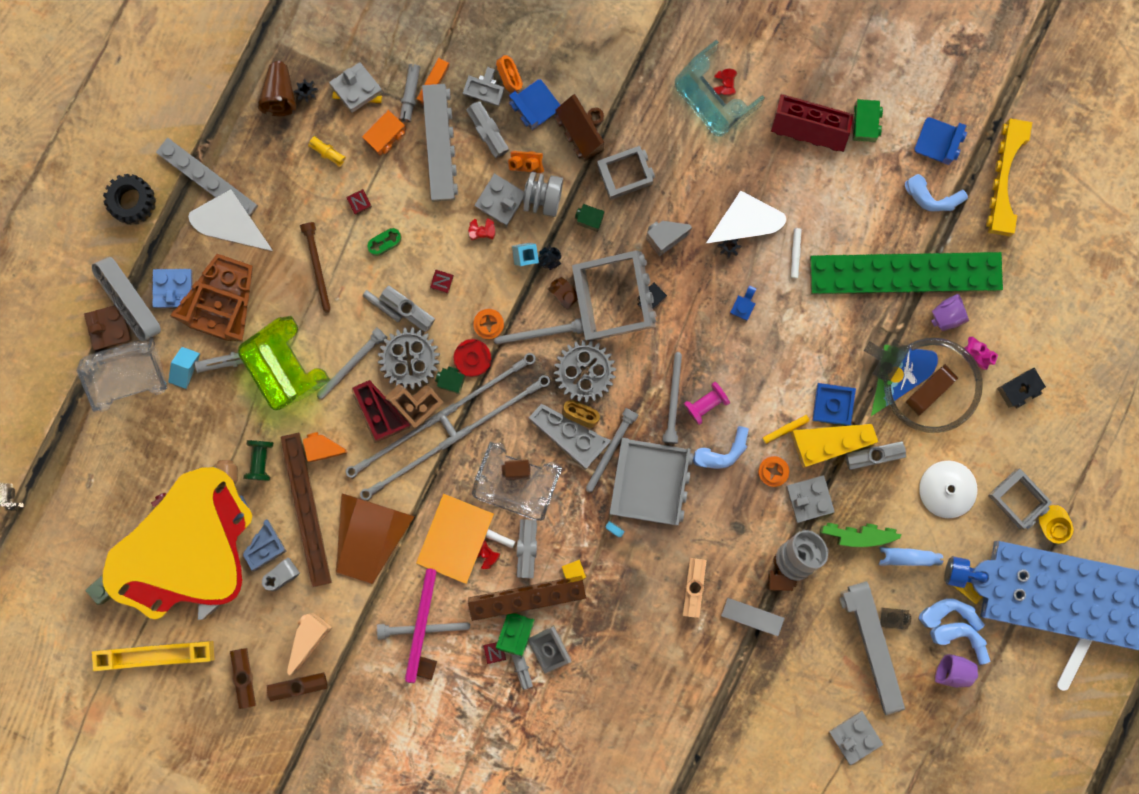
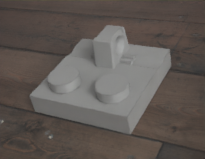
(355, 87)
(500, 199)
(810, 499)
(855, 737)

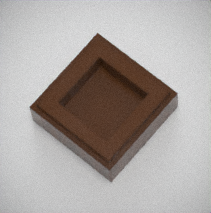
(426, 668)

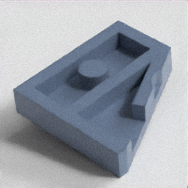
(264, 547)

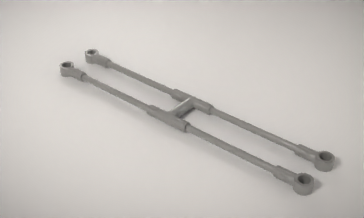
(454, 436)

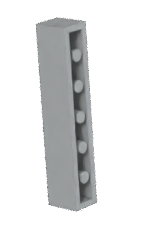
(439, 143)

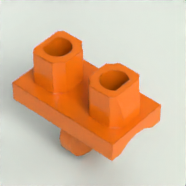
(526, 161)

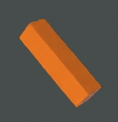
(435, 76)

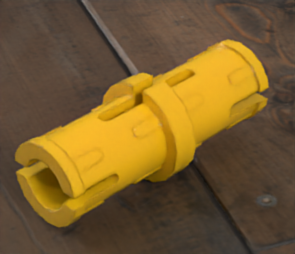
(327, 151)

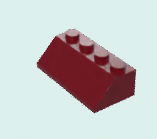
(812, 123)

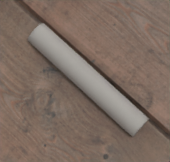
(382, 306)

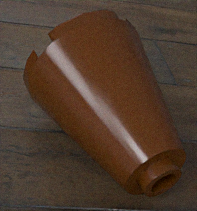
(277, 91)

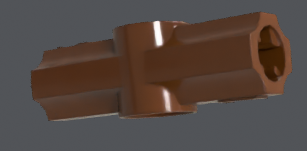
(240, 665)
(285, 689)

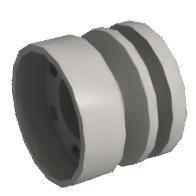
(543, 194)
(802, 555)

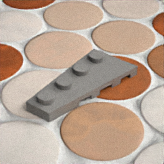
(574, 439)

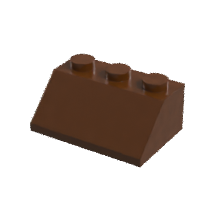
(579, 128)

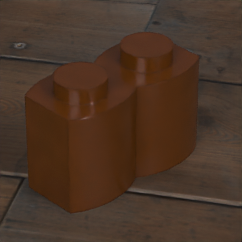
(516, 470)

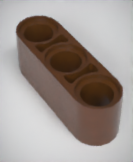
(931, 389)

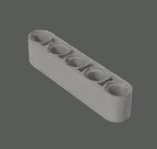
(126, 298)

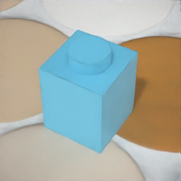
(525, 254)

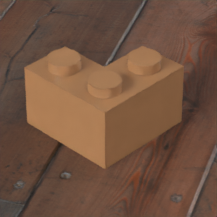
(417, 407)

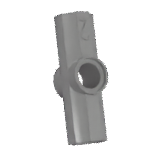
(487, 129)
(397, 301)
(887, 453)
(526, 548)

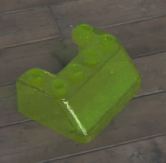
(276, 366)

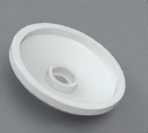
(935, 493)

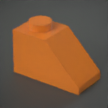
(320, 447)

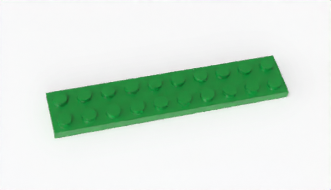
(906, 273)

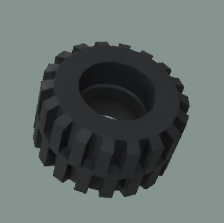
(115, 193)

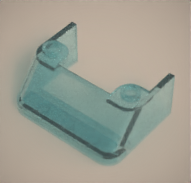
(705, 101)

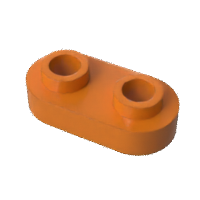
(509, 74)

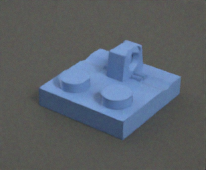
(170, 287)

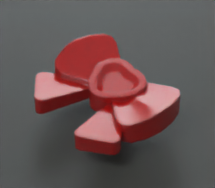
(728, 82)
(481, 232)
(491, 557)

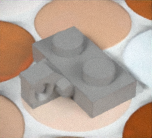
(484, 88)

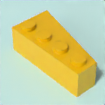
(829, 442)

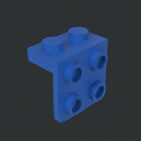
(534, 104)
(940, 140)

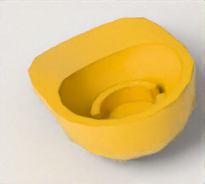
(1056, 525)

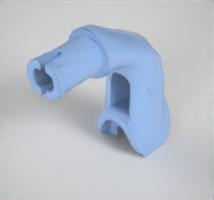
(917, 188)
(705, 458)
(910, 557)
(932, 615)
(944, 634)

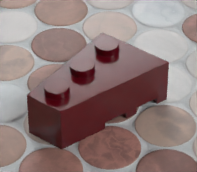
(379, 414)

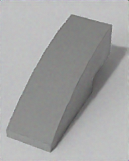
(752, 617)

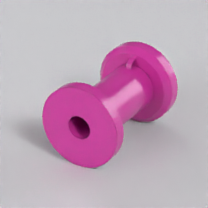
(706, 403)

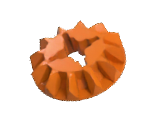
(481, 318)
(782, 468)

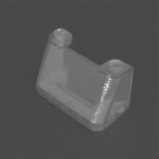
(121, 373)
(523, 497)

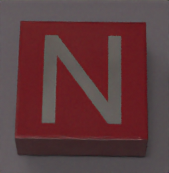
(359, 202)
(441, 281)
(492, 654)

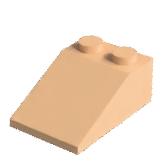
(307, 638)

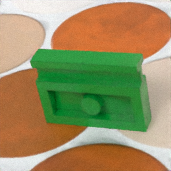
(515, 634)

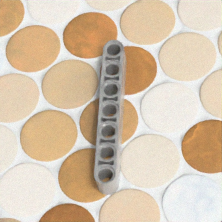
(876, 649)

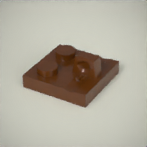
(107, 328)

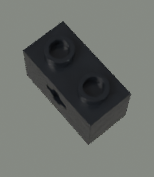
(1032, 383)

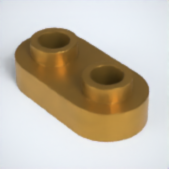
(580, 414)

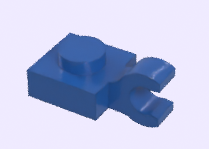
(743, 306)

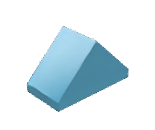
(183, 367)

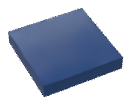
(834, 404)

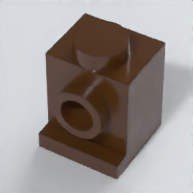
(780, 581)

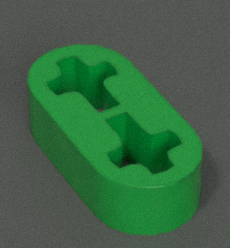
(387, 245)

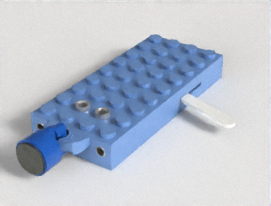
(1055, 596)

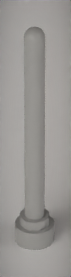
(576, 326)
(376, 337)
(628, 418)
(670, 434)
(385, 631)

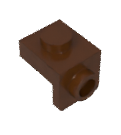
(563, 292)

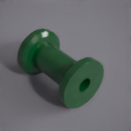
(258, 460)

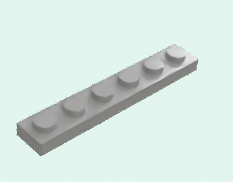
(201, 174)

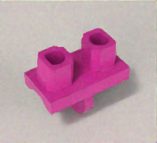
(981, 353)

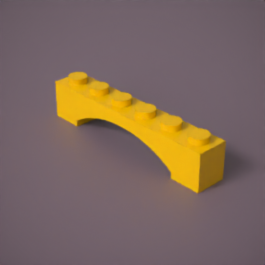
(1002, 217)
(153, 655)

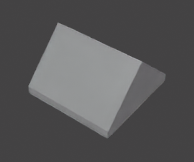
(549, 649)

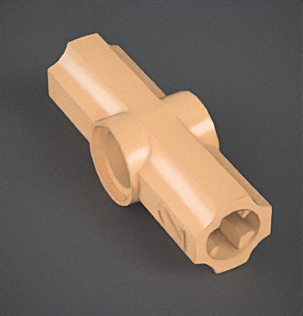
(693, 601)

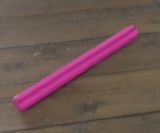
(420, 626)

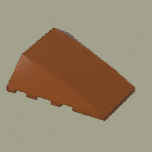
(218, 300)
(367, 537)

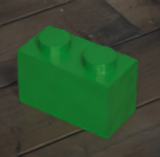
(866, 120)

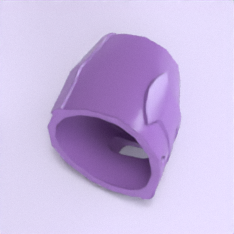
(950, 313)
(961, 671)

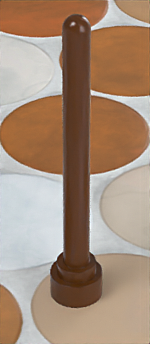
(309, 232)

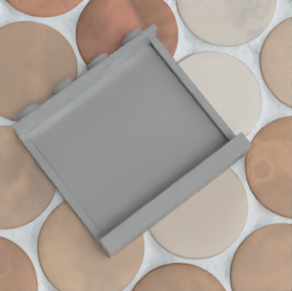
(651, 482)

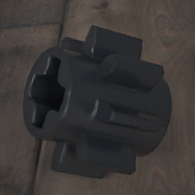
(310, 94)
(725, 249)
(549, 257)

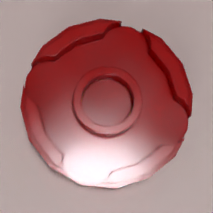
(472, 358)

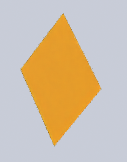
(455, 538)

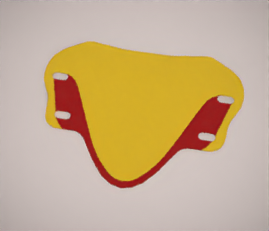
(182, 548)

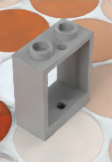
(608, 182)
(1005, 485)

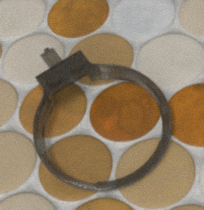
(892, 359)

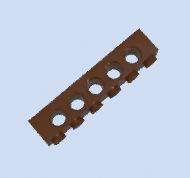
(526, 598)

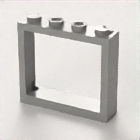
(585, 304)

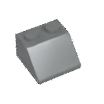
(666, 235)

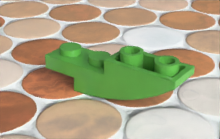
(867, 536)

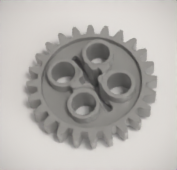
(426, 356)
(598, 383)

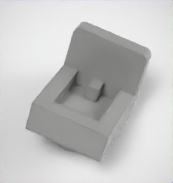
(846, 601)

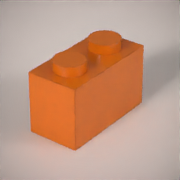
(384, 133)

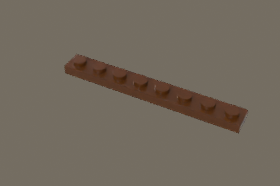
(306, 509)

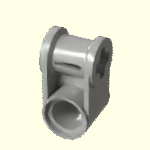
(283, 573)

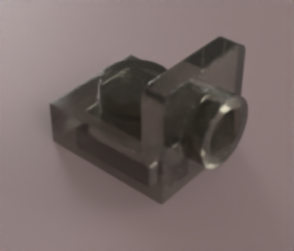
(7, 493)
(895, 618)

